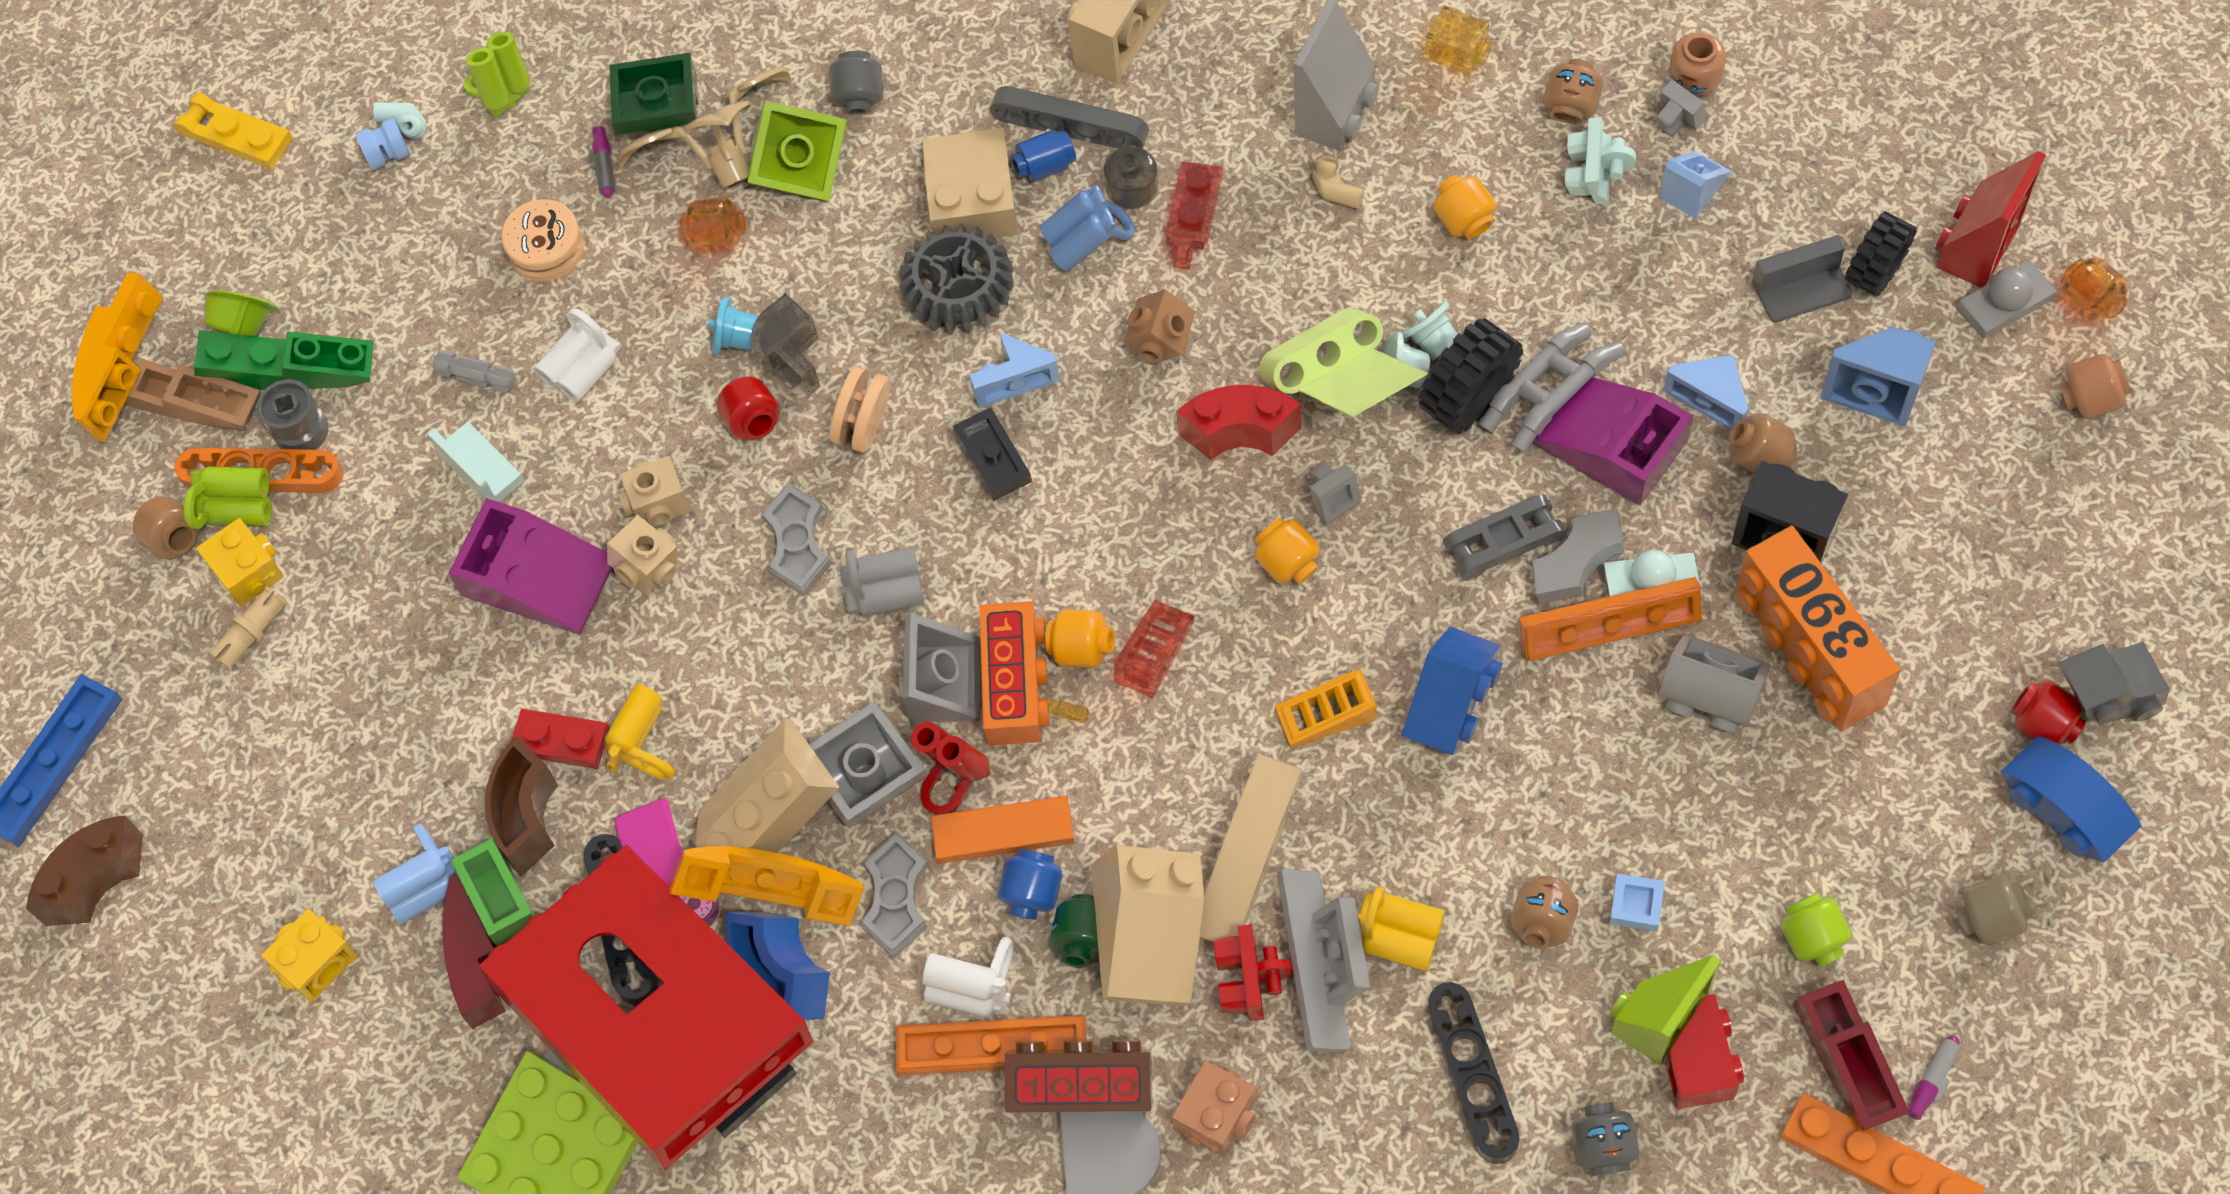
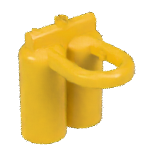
(631, 731)
(1399, 929)

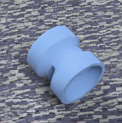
(382, 144)

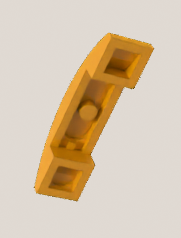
(768, 877)

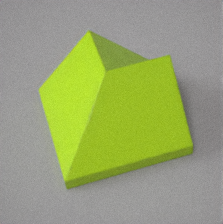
(796, 150)

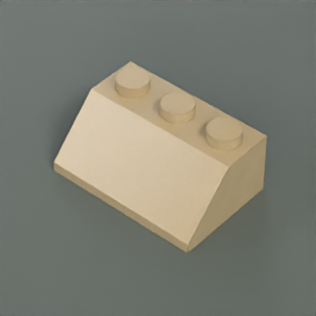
(767, 795)

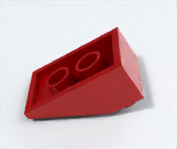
(1988, 222)

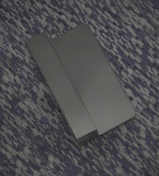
(1802, 279)

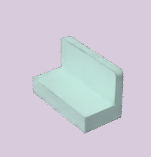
(477, 462)

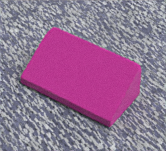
(652, 837)

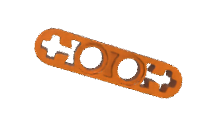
(295, 481)

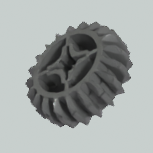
(962, 290)

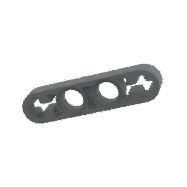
(1077, 119)

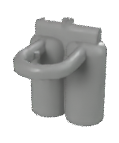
(881, 582)

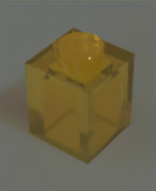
(1458, 41)

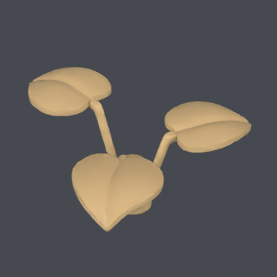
(726, 158)

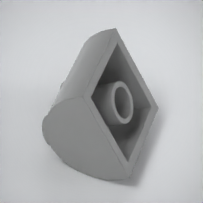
(1714, 682)
(867, 764)

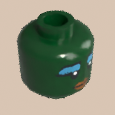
(1075, 931)

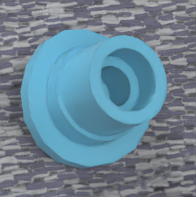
(731, 328)

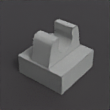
(1680, 109)
(1334, 491)

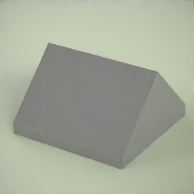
(940, 672)

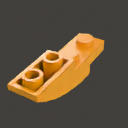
(105, 355)

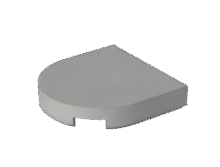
(1109, 1152)

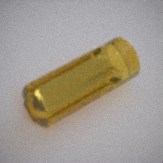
(1068, 710)

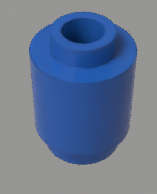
(1043, 155)

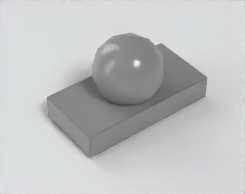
(2006, 299)

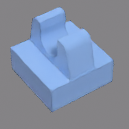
(1637, 902)

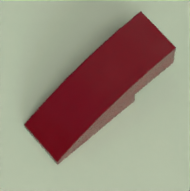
(464, 949)
(1850, 1055)

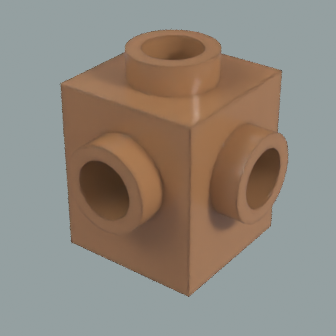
(1159, 326)

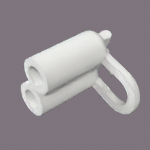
(578, 357)
(969, 985)

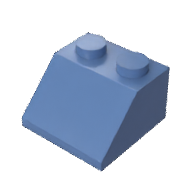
(1880, 374)

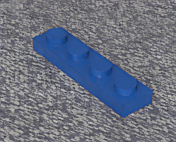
(53, 756)

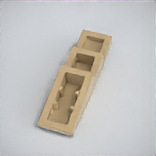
(1248, 847)

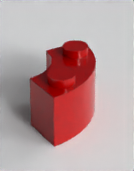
(1239, 418)

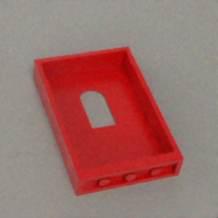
(685, 1049)

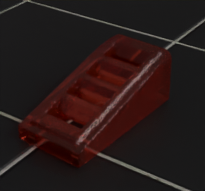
(1142, 672)

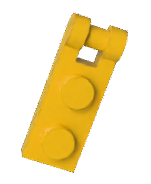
(233, 131)

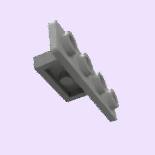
(1324, 957)

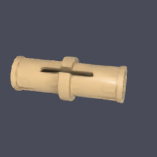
(247, 628)

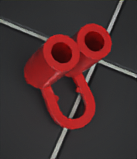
(949, 753)

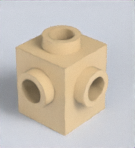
(653, 492)
(642, 555)

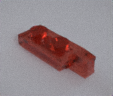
(1193, 210)

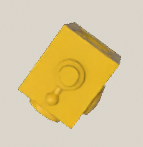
(241, 561)
(309, 955)

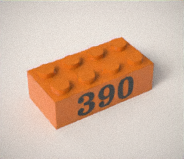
(1816, 629)

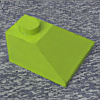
(1662, 1007)

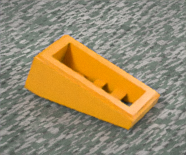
(1332, 724)

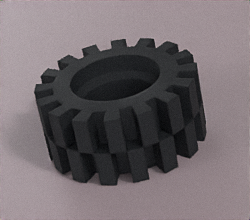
(1880, 253)

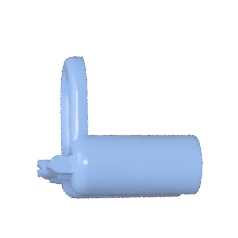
(417, 882)

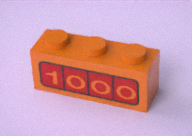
(1012, 673)

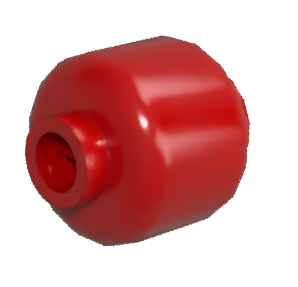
(748, 408)
(2048, 712)

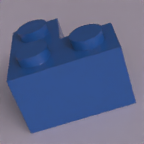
(1450, 684)

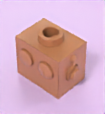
(1215, 1109)

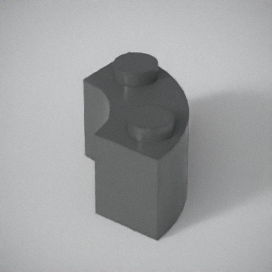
(2116, 683)

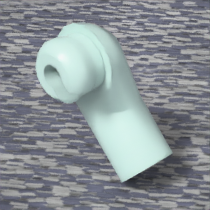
(406, 115)

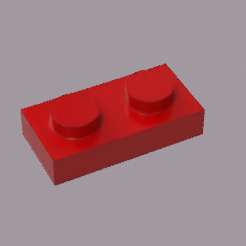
(562, 737)

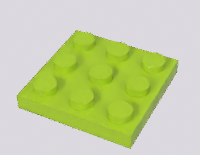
(547, 1137)

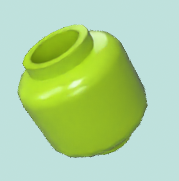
(1816, 929)

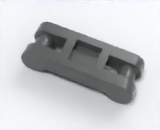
(1504, 536)

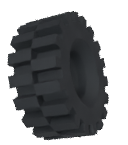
(1470, 375)

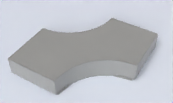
(797, 558)
(1567, 569)
(893, 916)

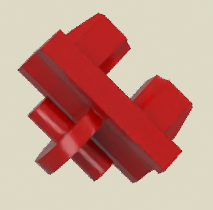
(1241, 952)

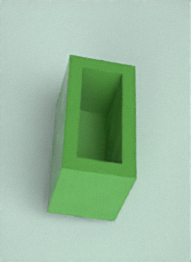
(493, 891)

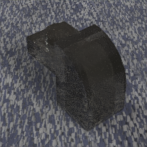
(778, 341)

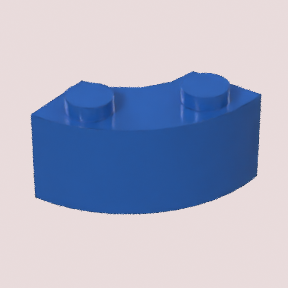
(2070, 799)
(776, 954)

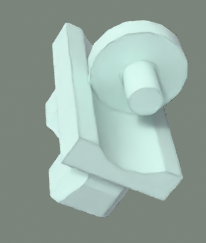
(1603, 158)

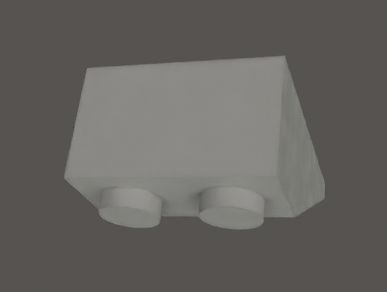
(1332, 81)

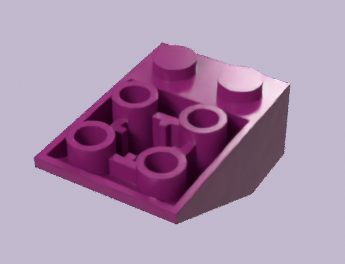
(1618, 436)
(530, 567)

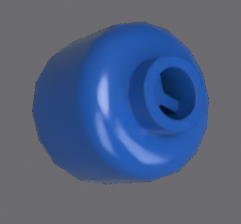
(1029, 883)

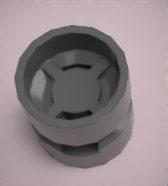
(292, 416)

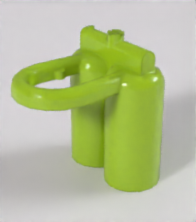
(497, 74)
(226, 494)

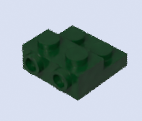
(653, 93)

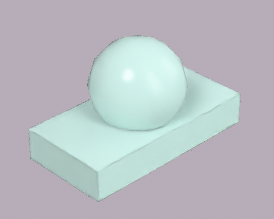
(1648, 570)

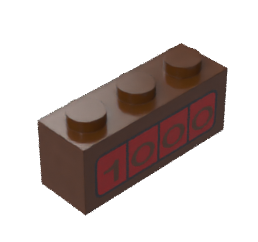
(1078, 1077)

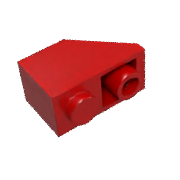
(1701, 1061)

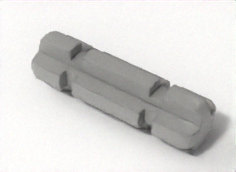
(474, 371)

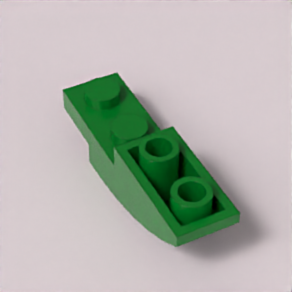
(302, 357)

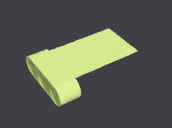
(1351, 371)

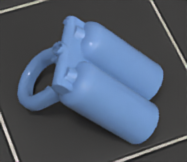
(1083, 227)

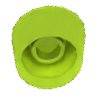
(235, 312)

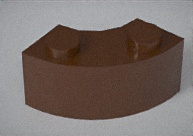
(517, 805)
(83, 870)

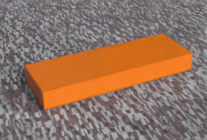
(1002, 829)

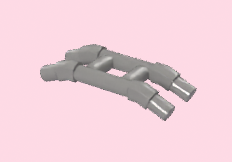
(1549, 403)

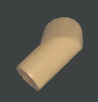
(1331, 186)

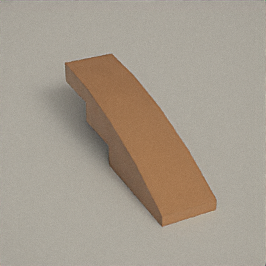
(192, 397)

